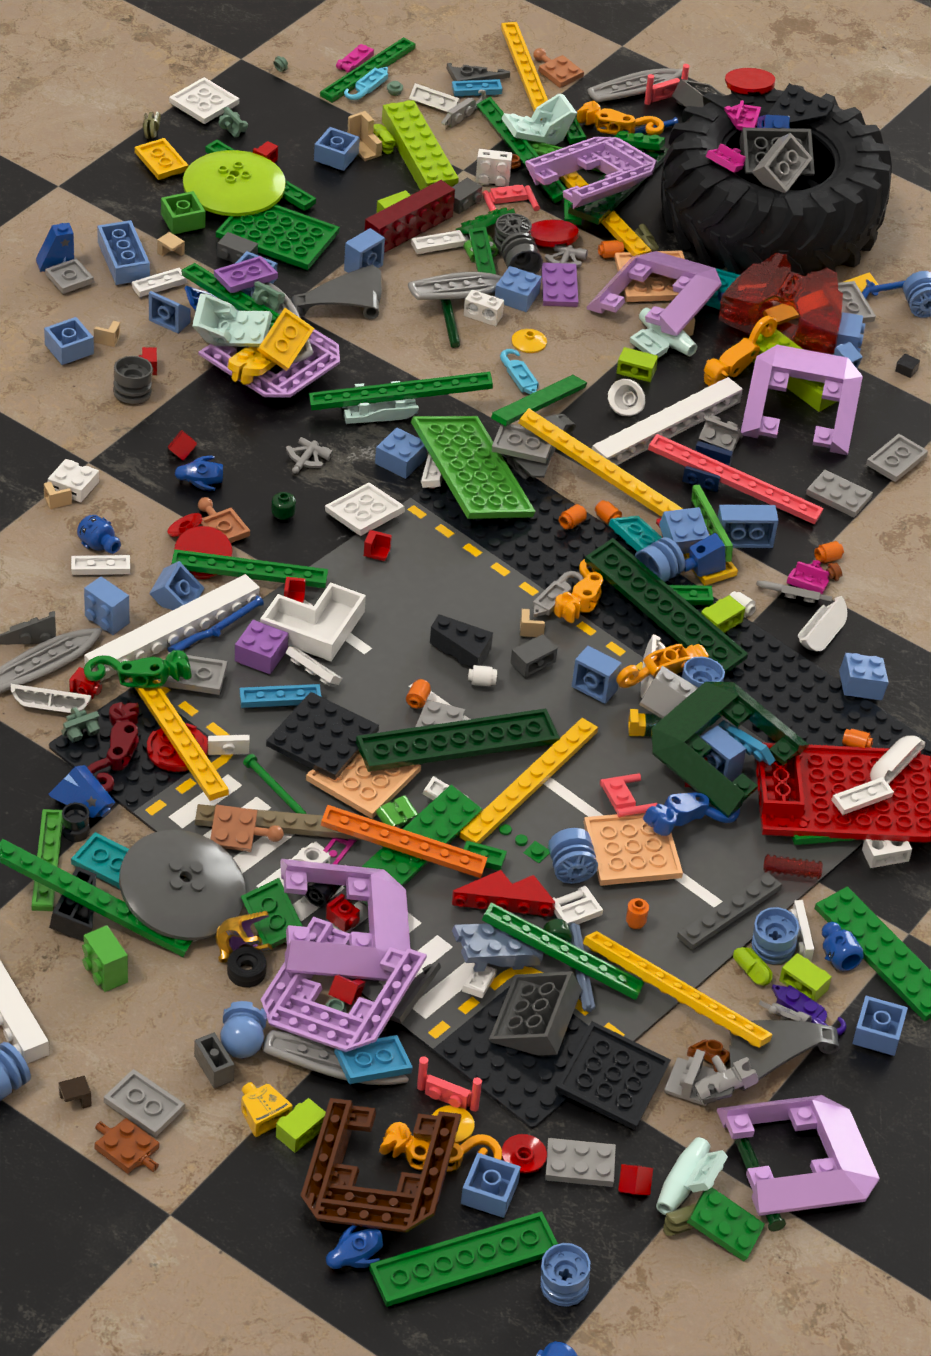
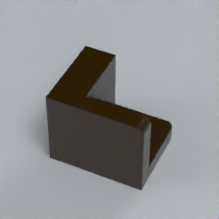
(76, 1089)

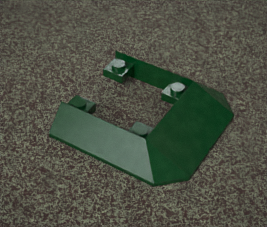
(683, 751)

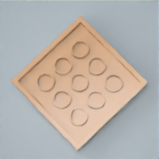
(654, 288)
(365, 789)
(631, 850)

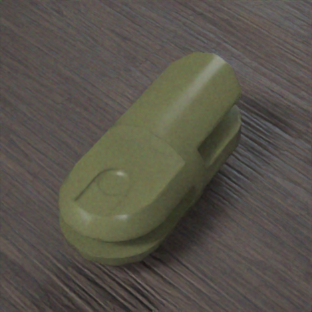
(151, 124)
(647, 237)
(676, 1221)

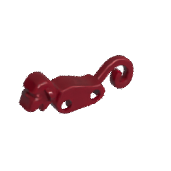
(122, 742)

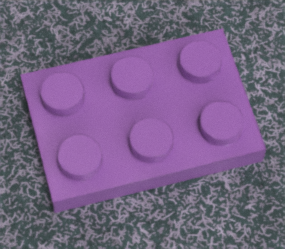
(245, 274)
(559, 284)

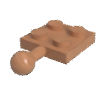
(558, 70)
(225, 521)
(236, 828)

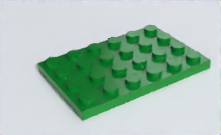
(283, 234)

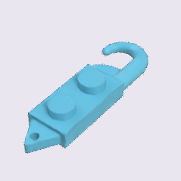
(368, 83)
(519, 372)

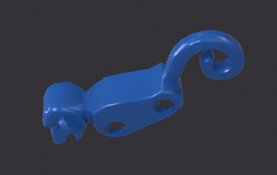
(682, 811)

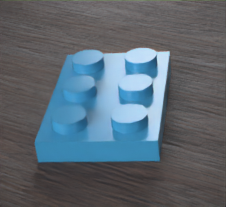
(375, 1061)

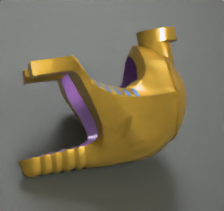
(236, 932)

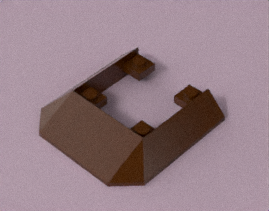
(331, 1187)

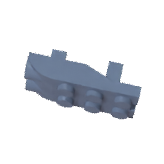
(490, 945)

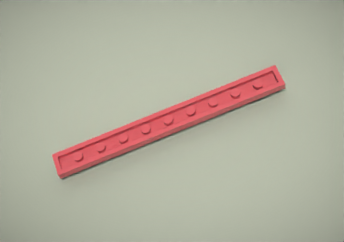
(736, 479)

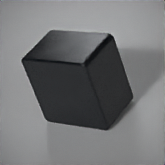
(907, 365)

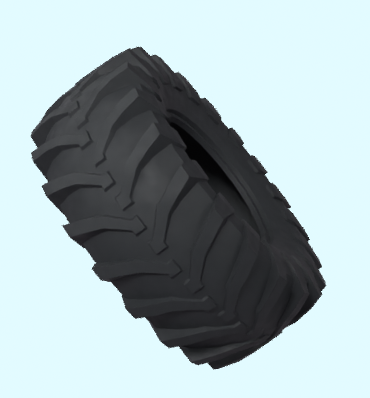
(747, 223)

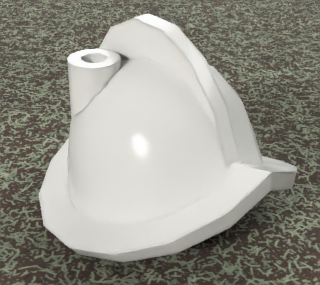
(626, 397)

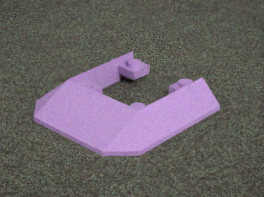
(611, 155)
(694, 283)
(287, 382)
(840, 382)
(363, 956)
(293, 1007)
(837, 1180)

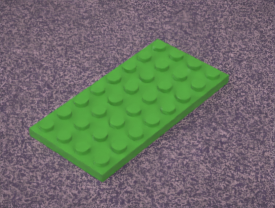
(471, 469)

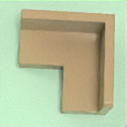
(363, 126)

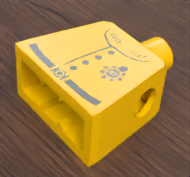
(263, 1107)

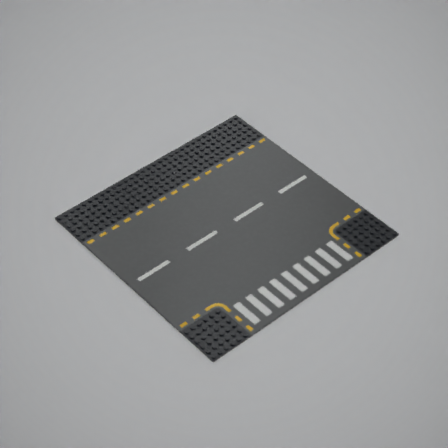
(485, 577)

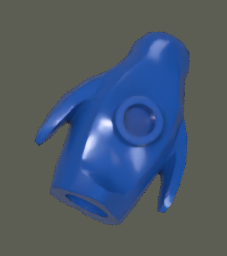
(201, 473)
(355, 1248)

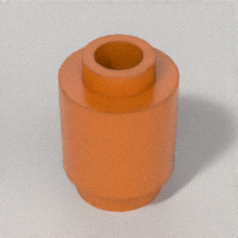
(608, 248)
(607, 511)
(572, 516)
(829, 552)
(418, 694)
(857, 738)
(637, 913)

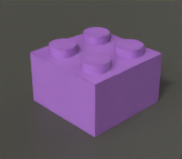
(261, 646)

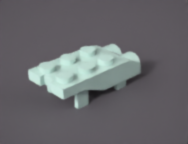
(380, 411)

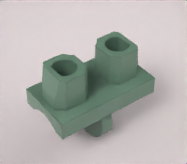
(232, 122)
(267, 296)
(79, 721)

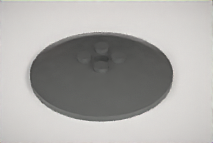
(174, 907)

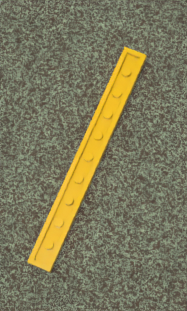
(524, 64)
(612, 222)
(596, 463)
(183, 742)
(529, 782)
(678, 989)

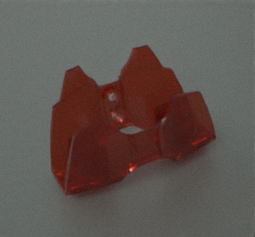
(813, 297)

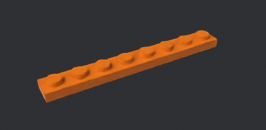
(403, 841)

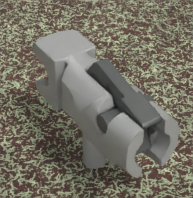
(725, 1080)

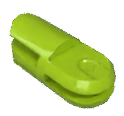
(385, 136)
(753, 965)

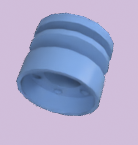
(918, 293)
(663, 558)
(702, 669)
(573, 855)
(775, 935)
(13, 1070)
(566, 1263)

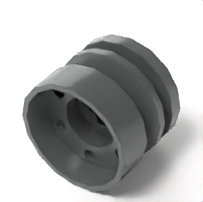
(508, 225)
(521, 252)
(132, 379)

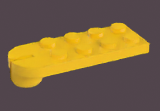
(248, 364)

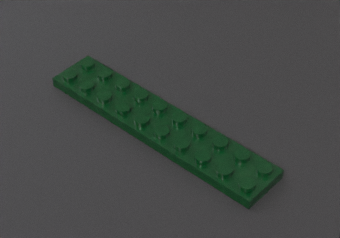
(600, 209)
(663, 604)
(457, 739)

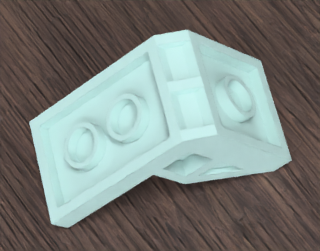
(552, 129)
(225, 326)

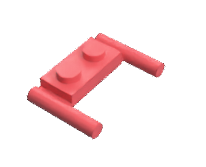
(662, 90)
(509, 194)
(621, 796)
(446, 1091)

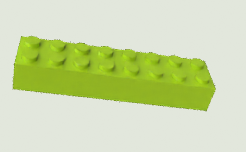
(417, 144)

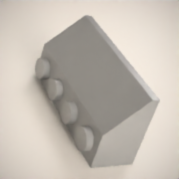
(668, 692)

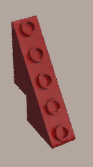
(521, 897)

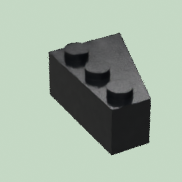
(461, 640)
(71, 916)

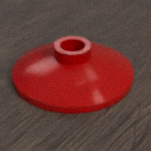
(184, 524)
(524, 1146)

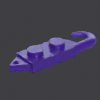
(797, 1001)

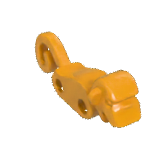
(616, 121)
(740, 354)
(584, 595)
(664, 657)
(400, 1140)

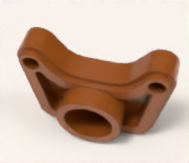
(711, 1049)

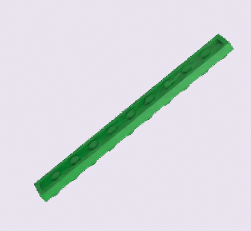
(520, 147)
(401, 390)
(84, 894)

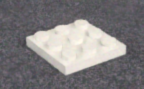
(203, 100)
(364, 509)

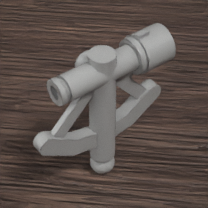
(567, 252)
(311, 449)
(786, 1013)

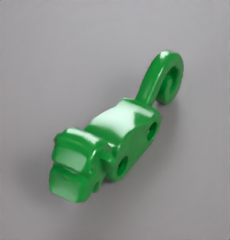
(142, 670)

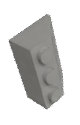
(782, 164)

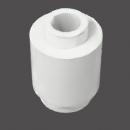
(747, 602)
(482, 676)

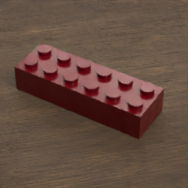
(413, 214)

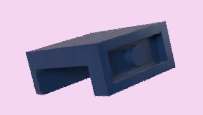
(706, 479)

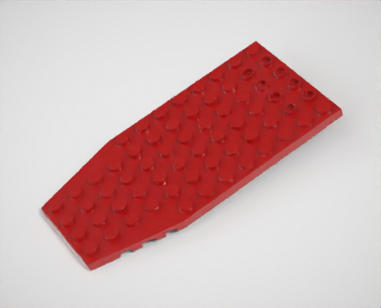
(800, 794)

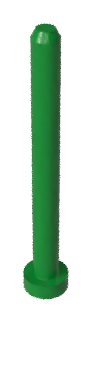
(251, 762)

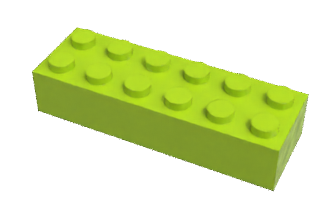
(807, 390)

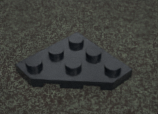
(801, 106)

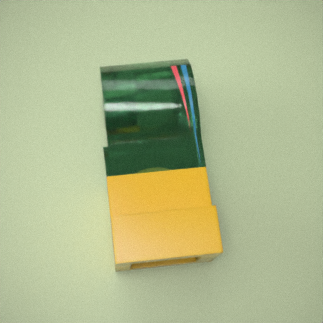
(641, 723)

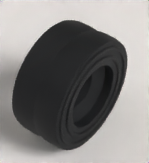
(249, 956)

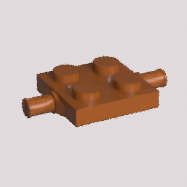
(127, 1146)

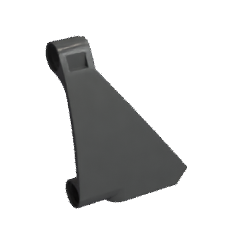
(355, 288)
(534, 469)
(787, 1042)

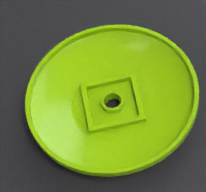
(254, 190)

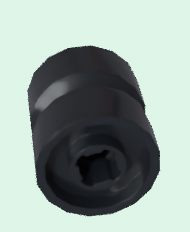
(75, 822)
(320, 893)

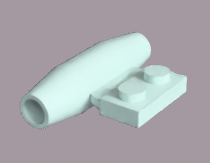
(658, 342)
(692, 1172)

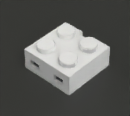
(493, 167)
(77, 478)

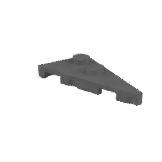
(469, 73)
(31, 632)
(414, 992)

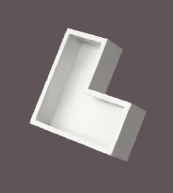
(318, 628)

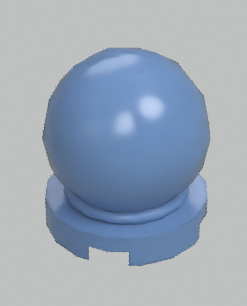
(243, 1029)

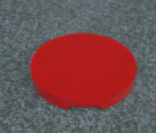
(750, 80)
(554, 232)
(204, 540)
(164, 754)

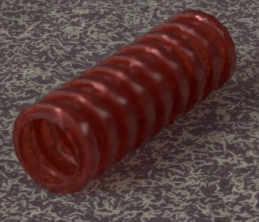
(793, 866)

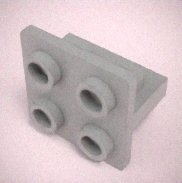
(720, 433)
(685, 1075)

